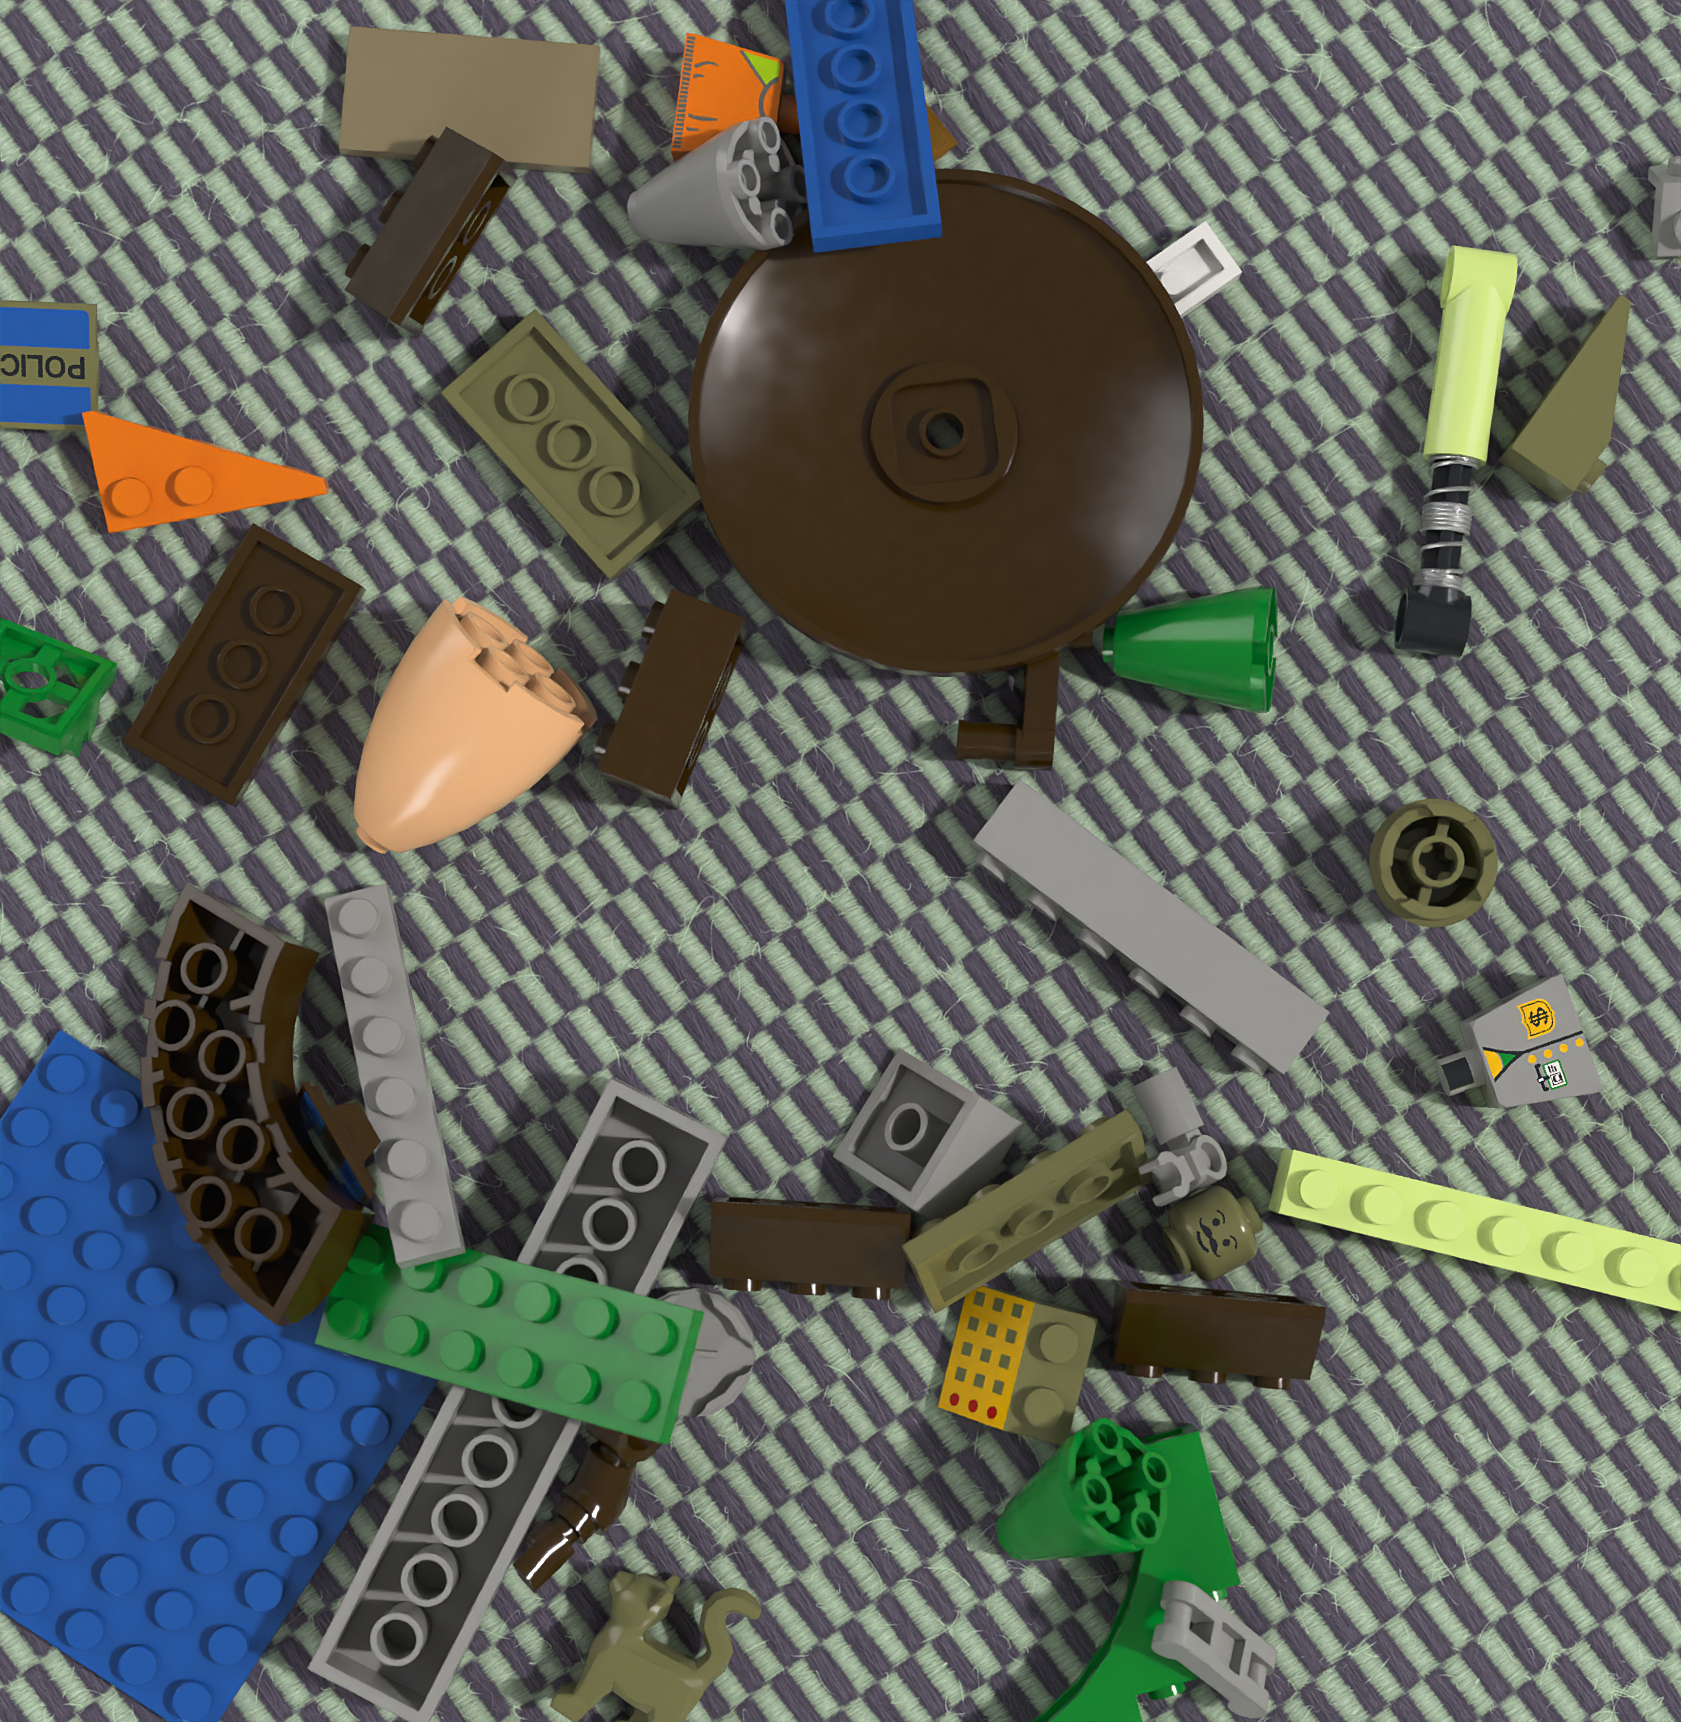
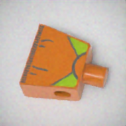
(727, 87)

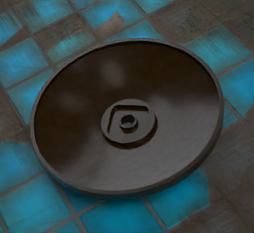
(1069, 409)

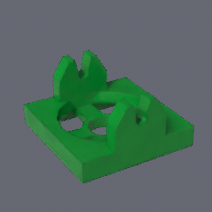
(40, 655)

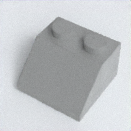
(927, 1138)

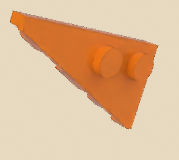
(165, 478)

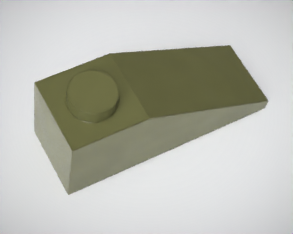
(1575, 417)

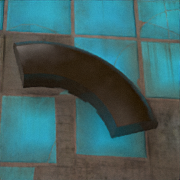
(231, 1111)

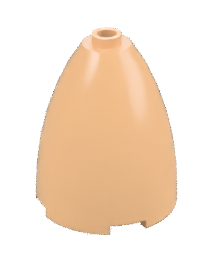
(462, 729)

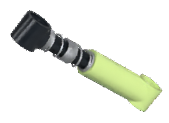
(1474, 301)

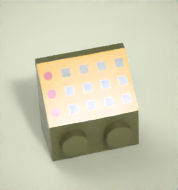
(1018, 1363)

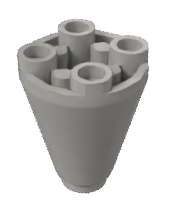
(724, 193)

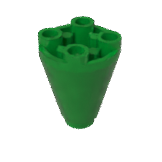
(1089, 1499)

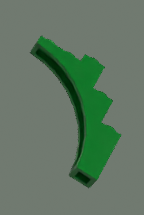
(1189, 1550)

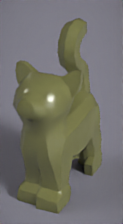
(639, 1667)

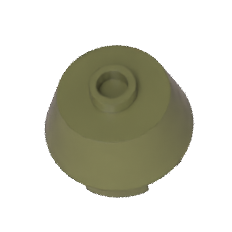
(1433, 862)

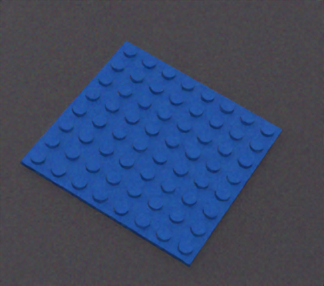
(156, 1431)

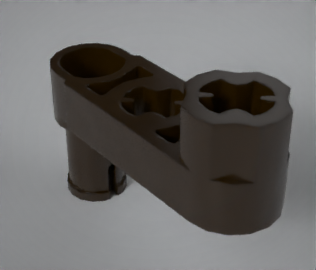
(1032, 737)

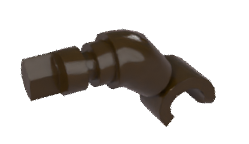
(588, 1503)

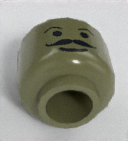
(1212, 1233)

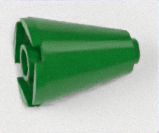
(1201, 647)

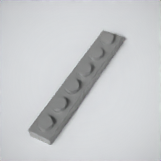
(394, 1076)

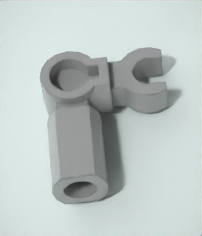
(1193, 1157)

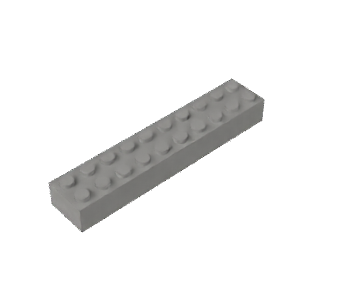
(497, 1458)

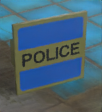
(48, 364)

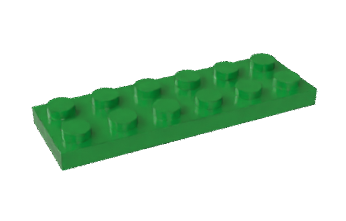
(517, 1334)

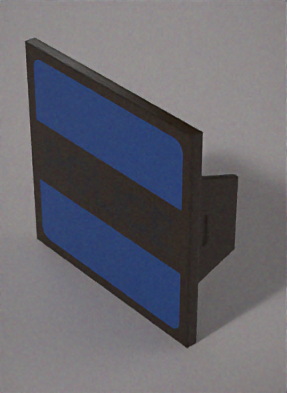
(344, 1136)

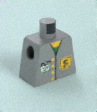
(1523, 1049)

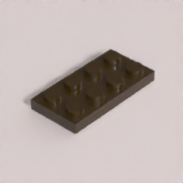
(244, 665)

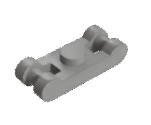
(1217, 1648)

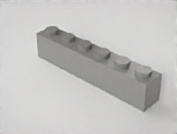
(1148, 929)

